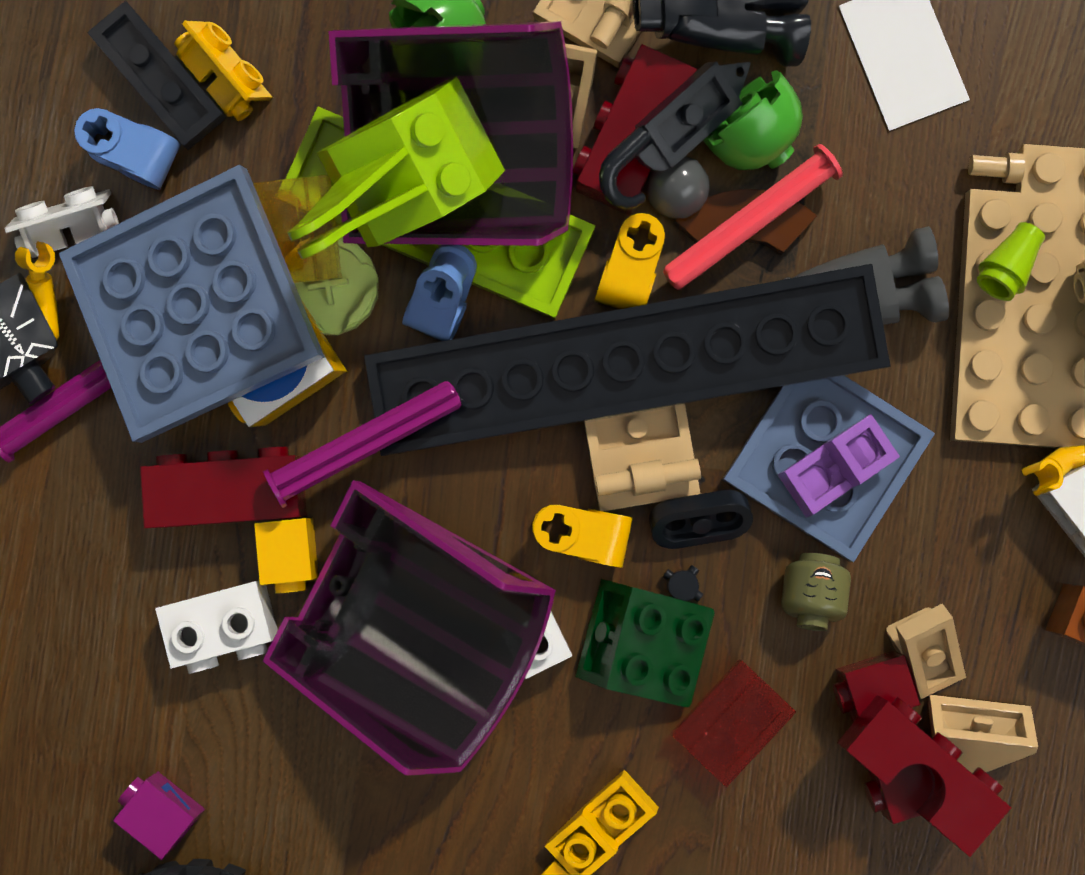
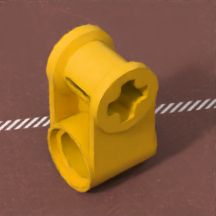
(630, 272)
(591, 536)

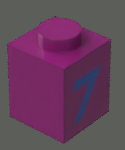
(157, 813)

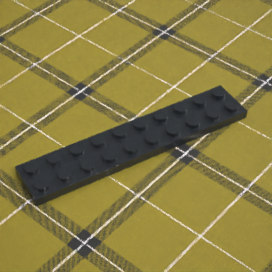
(639, 357)

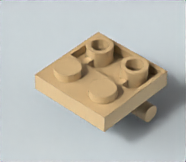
(594, 24)
(642, 457)

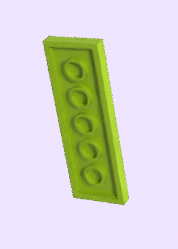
(522, 274)

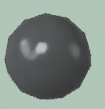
(678, 190)

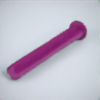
(52, 409)
(363, 441)

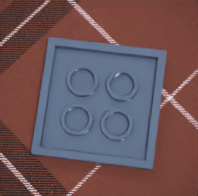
(800, 422)

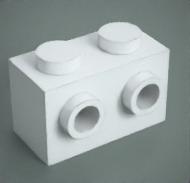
(217, 625)

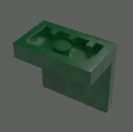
(645, 644)

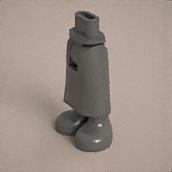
(916, 259)

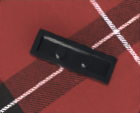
(156, 75)

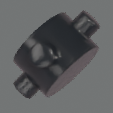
(683, 584)

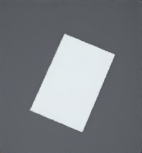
(904, 58)

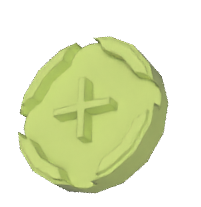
(345, 301)

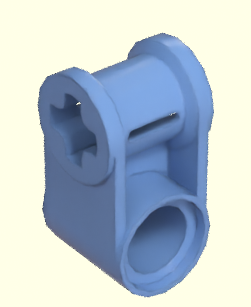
(133, 149)
(442, 293)

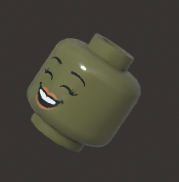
(816, 591)

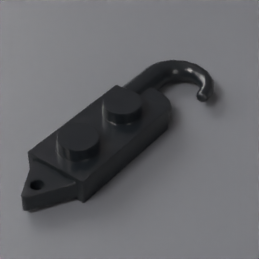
(675, 126)

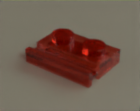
(733, 722)

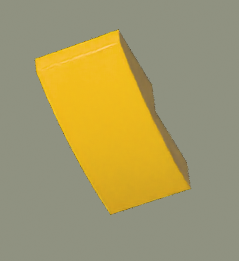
(602, 826)

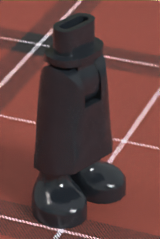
(730, 25)

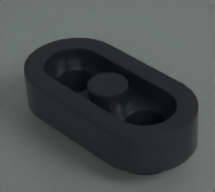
(700, 519)

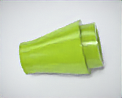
(1010, 264)

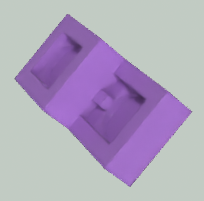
(838, 465)

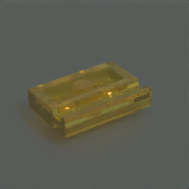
(285, 206)

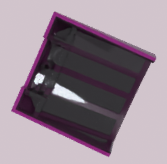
(520, 94)
(412, 635)

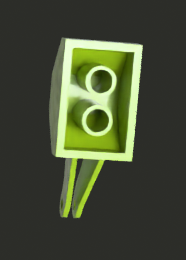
(403, 170)

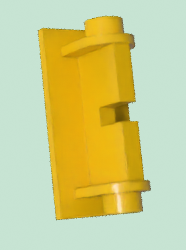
(207, 51)

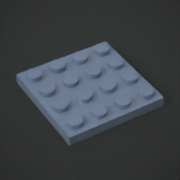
(190, 304)

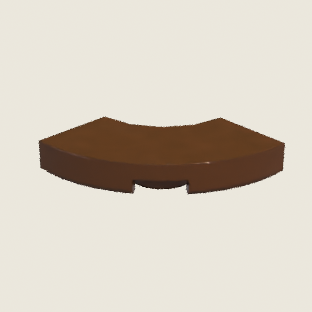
(720, 207)

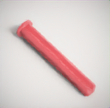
(753, 217)

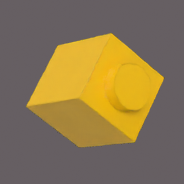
(286, 554)

